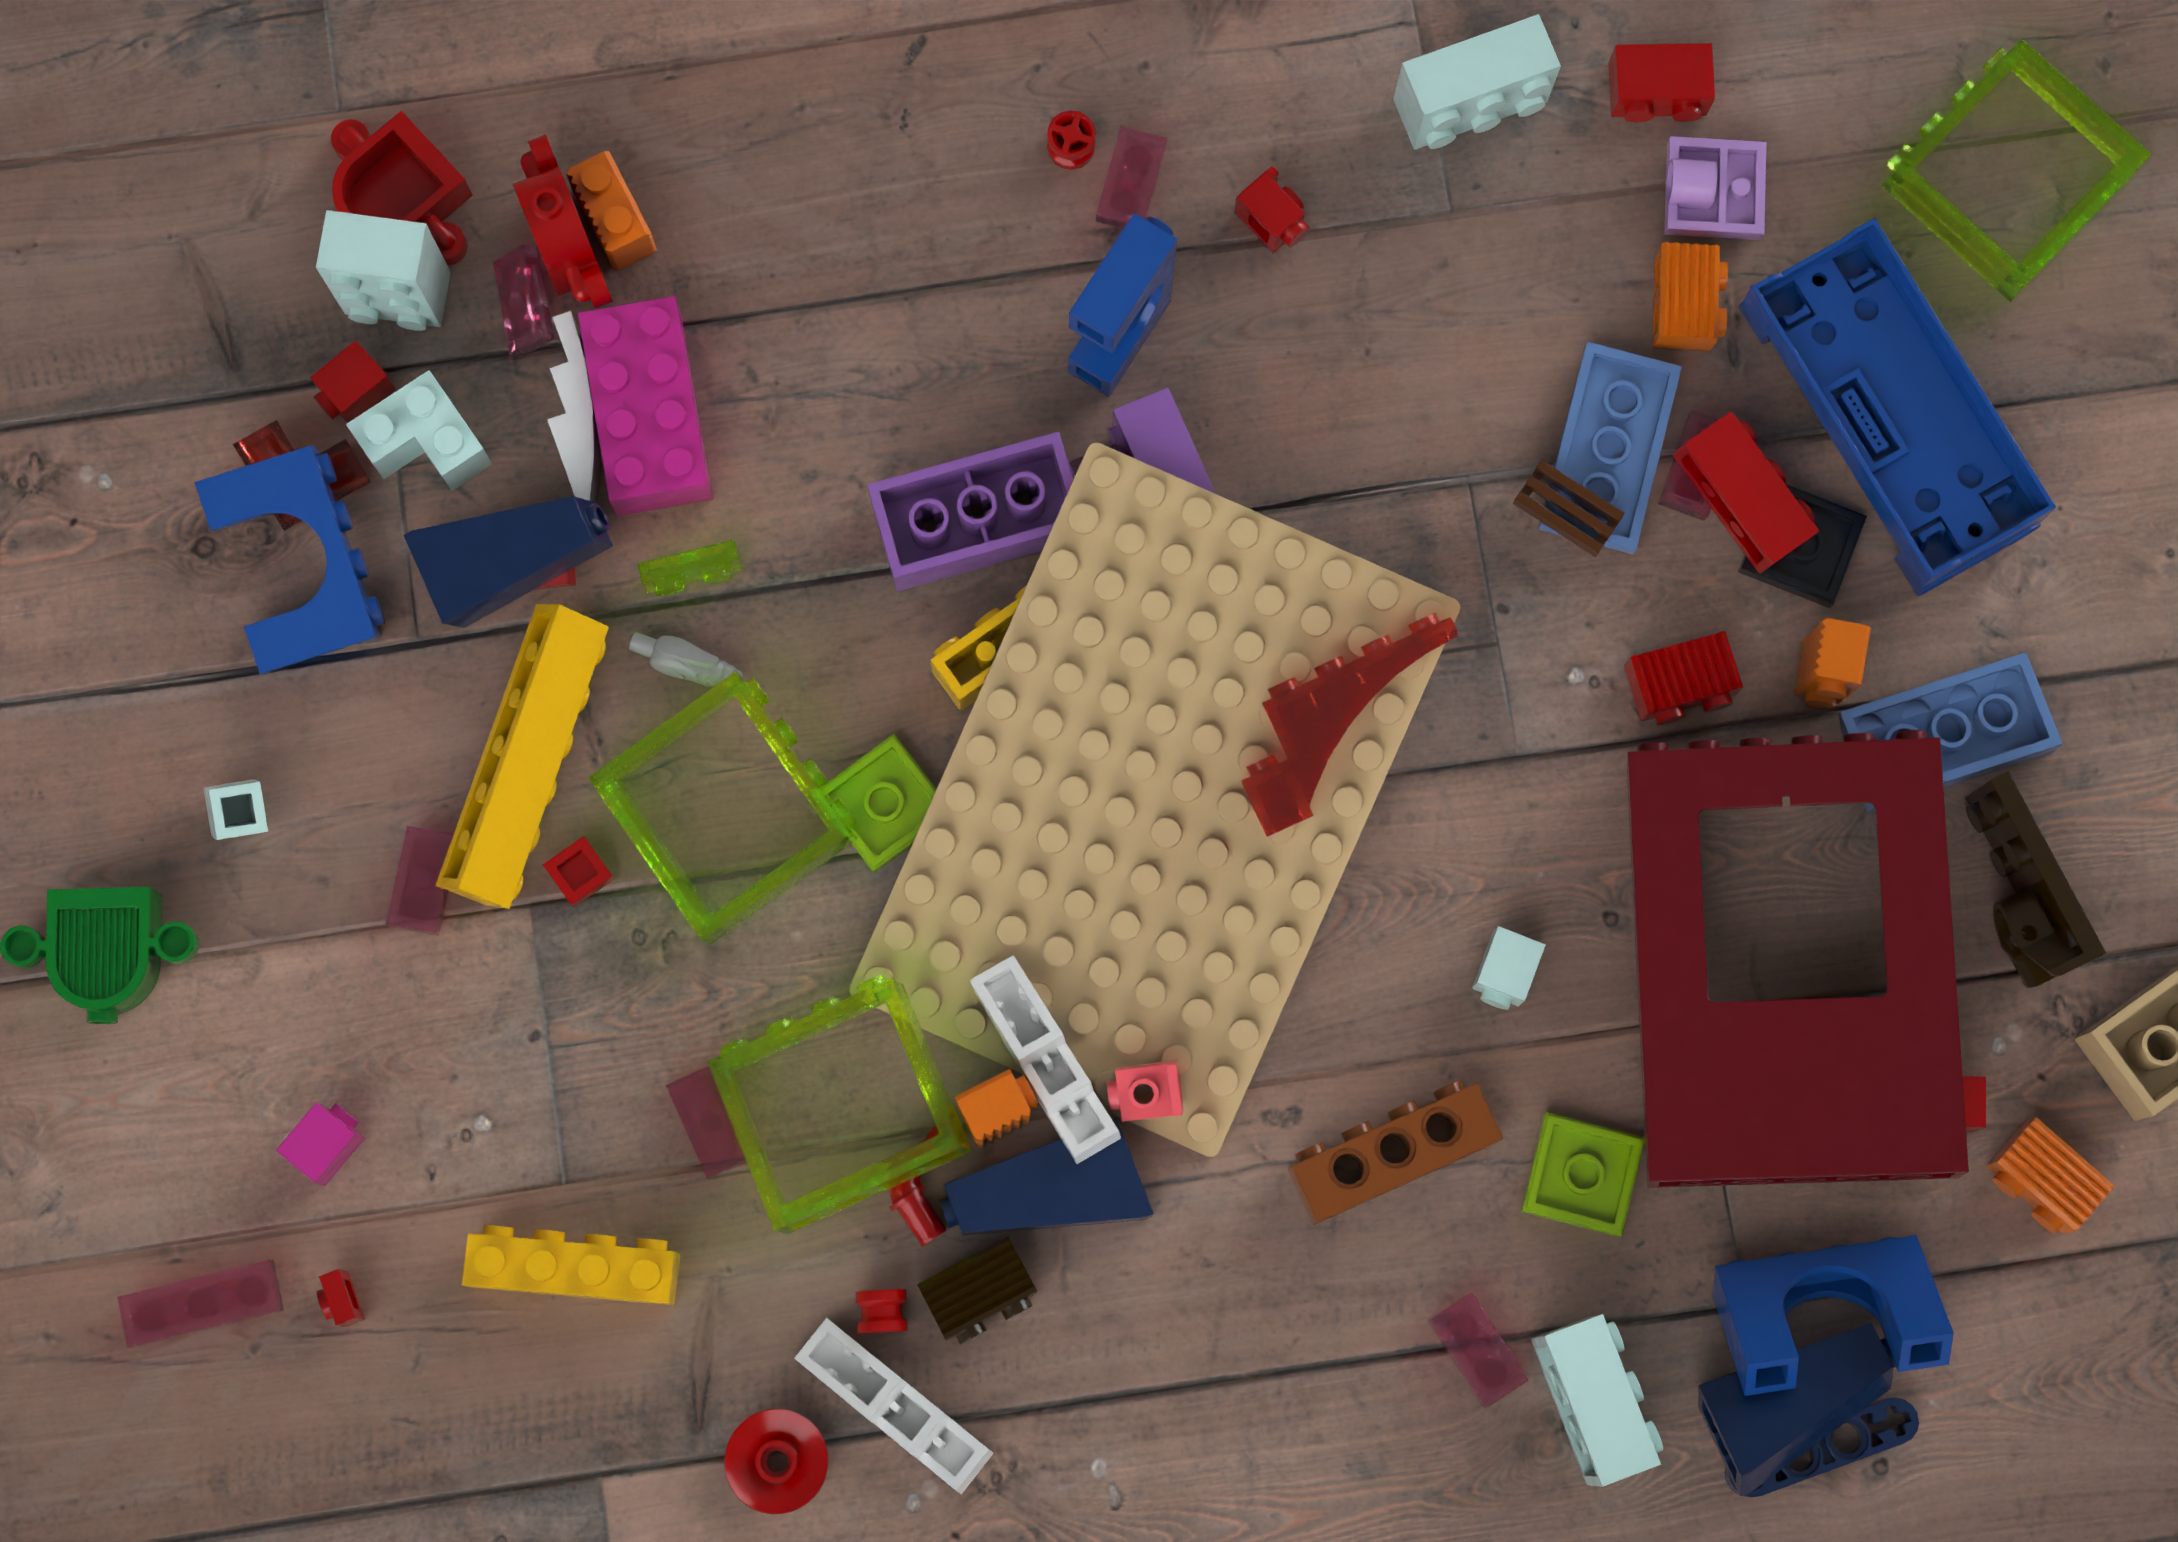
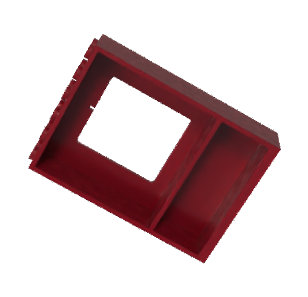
(1799, 1082)

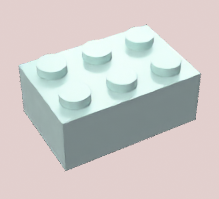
(1476, 83)
(383, 270)
(1598, 1400)

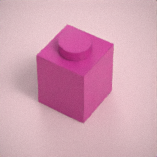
(322, 1142)

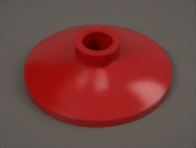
(749, 1469)

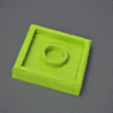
(886, 799)
(1582, 1174)

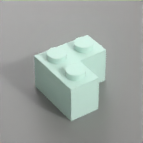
(419, 422)

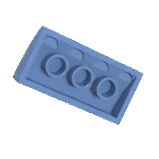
(1982, 716)

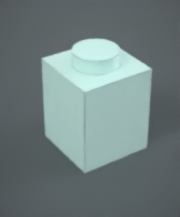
(235, 809)
(1507, 968)

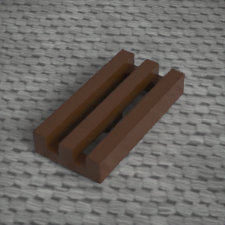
(1577, 492)

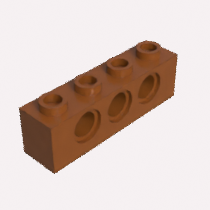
(1471, 1131)

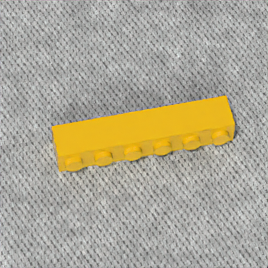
(523, 756)

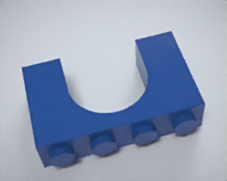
(1122, 302)
(300, 487)
(1881, 1276)

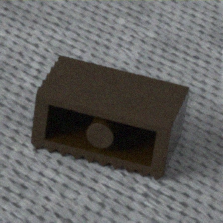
(978, 1290)

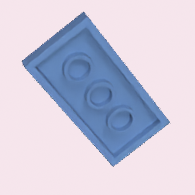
(1615, 436)

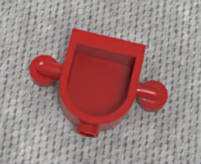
(399, 178)
(558, 227)

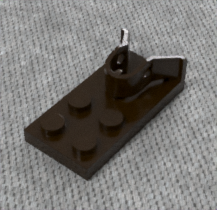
(2043, 904)

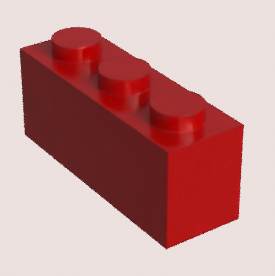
(1746, 491)

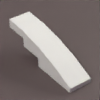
(577, 428)
(1045, 1059)
(894, 1406)

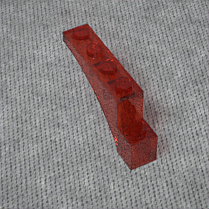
(1317, 714)

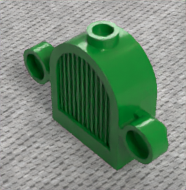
(102, 947)

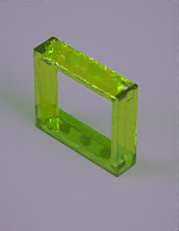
(1960, 232)
(806, 775)
(874, 1178)

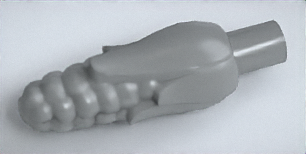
(682, 659)

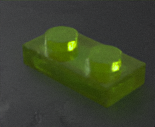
(708, 563)

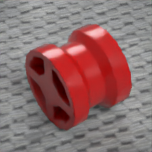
(1071, 128)
(881, 1311)

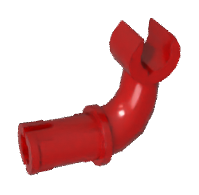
(916, 1208)

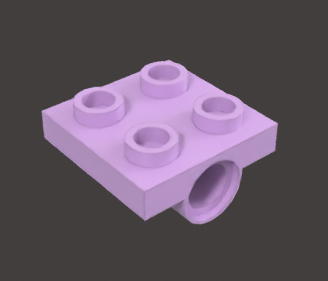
(1715, 188)

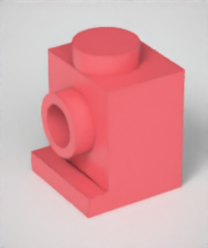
(1161, 1077)

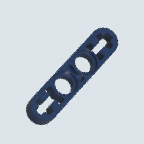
(1826, 1457)

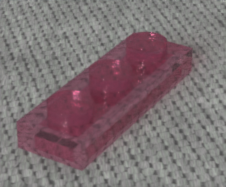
(200, 1303)

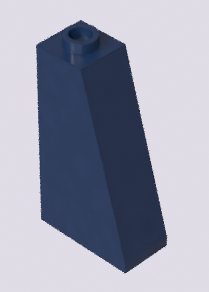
(502, 555)
(1048, 1191)
(1772, 1429)

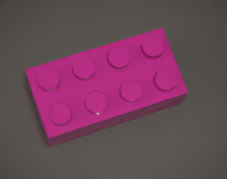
(645, 406)

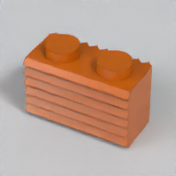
(611, 210)
(1688, 297)
(1832, 662)
(996, 1107)
(2048, 1177)

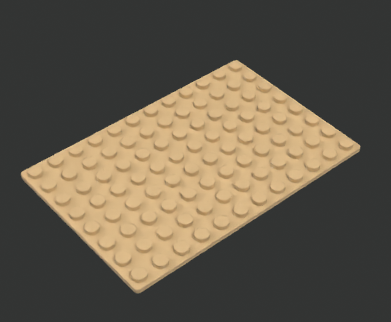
(1105, 799)

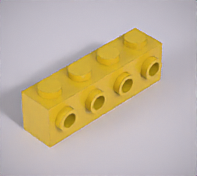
(965, 662)
(570, 1268)

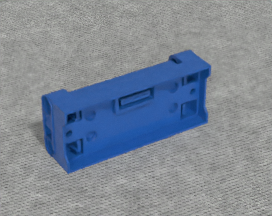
(1899, 406)

